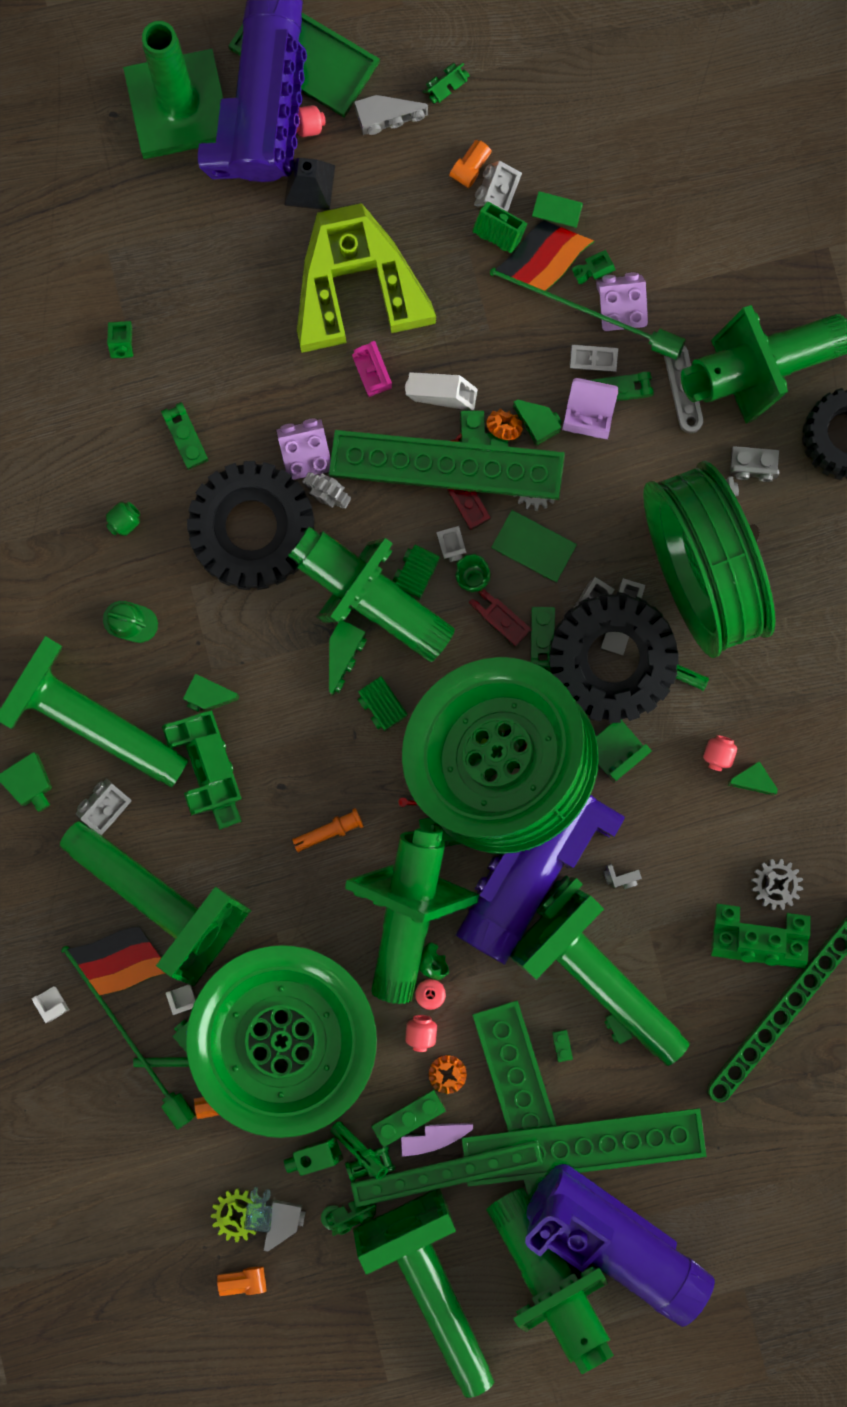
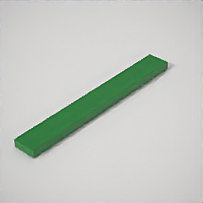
(447, 1173)

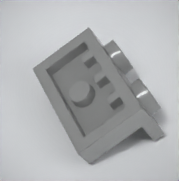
(498, 185)
(754, 462)
(102, 806)

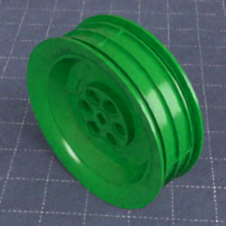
(709, 558)
(513, 809)
(310, 992)

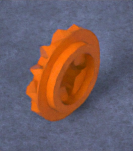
(506, 431)
(444, 1063)

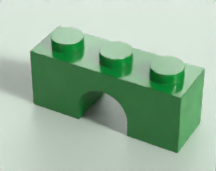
(408, 1118)

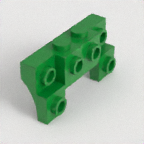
(208, 760)
(758, 942)

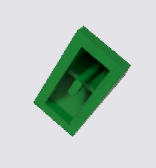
(754, 779)

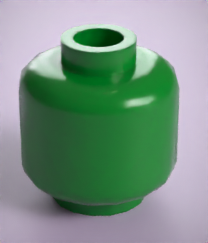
(123, 518)

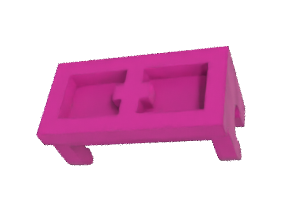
(372, 369)

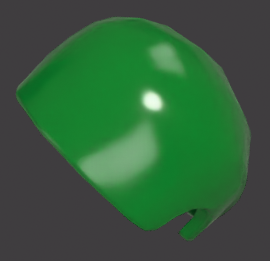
(472, 573)
(432, 964)

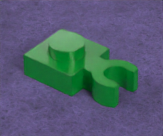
(595, 266)

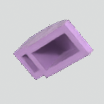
(435, 1137)

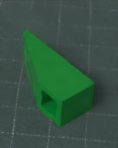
(342, 648)

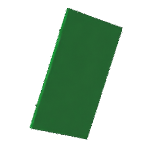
(534, 546)

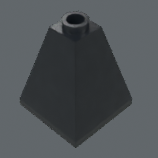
(310, 184)

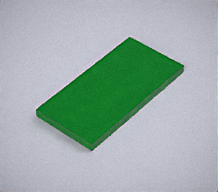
(333, 67)

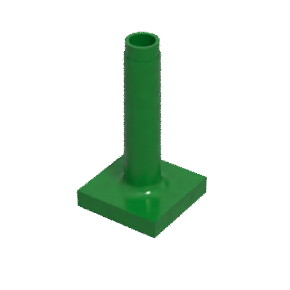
(173, 94)
(60, 702)
(197, 931)
(563, 941)
(407, 1237)

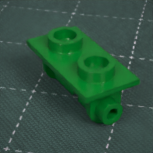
(452, 76)
(344, 1221)

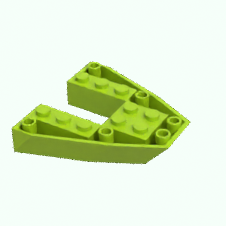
(348, 243)

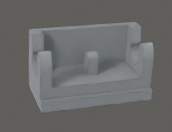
(593, 358)

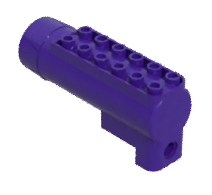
(261, 123)
(523, 879)
(597, 1229)

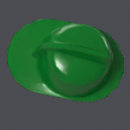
(130, 621)

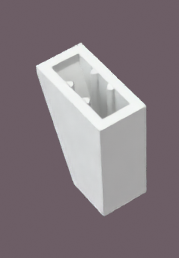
(441, 390)

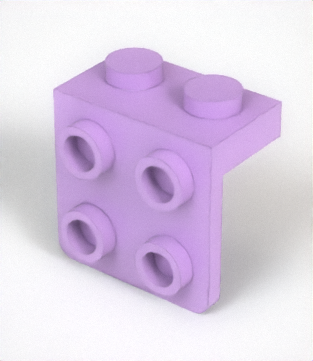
(623, 300)
(590, 408)
(304, 448)

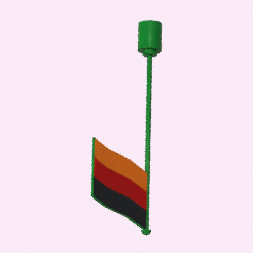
(547, 256)
(114, 966)

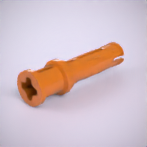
(339, 826)

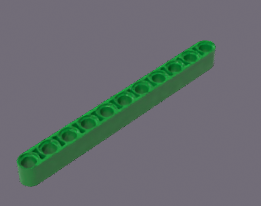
(790, 1012)

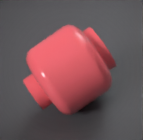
(310, 121)
(720, 752)
(421, 997)
(421, 1033)

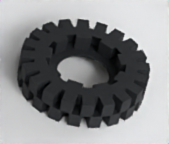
(209, 516)
(655, 646)

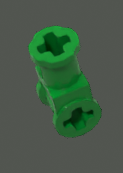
(351, 1167)

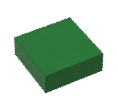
(226, 815)

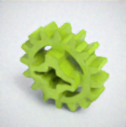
(227, 1219)

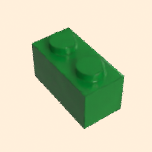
(620, 1033)
(562, 1045)

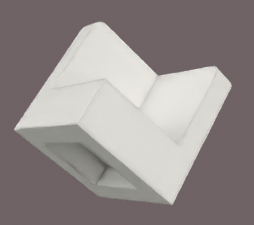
(181, 999)
(50, 1004)

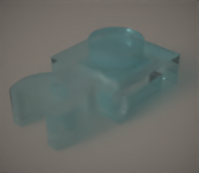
(258, 1214)

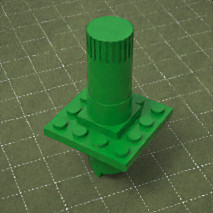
(756, 364)
(360, 585)
(411, 898)
(554, 1288)

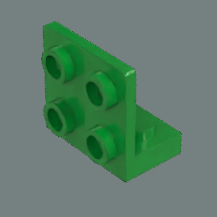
(619, 750)

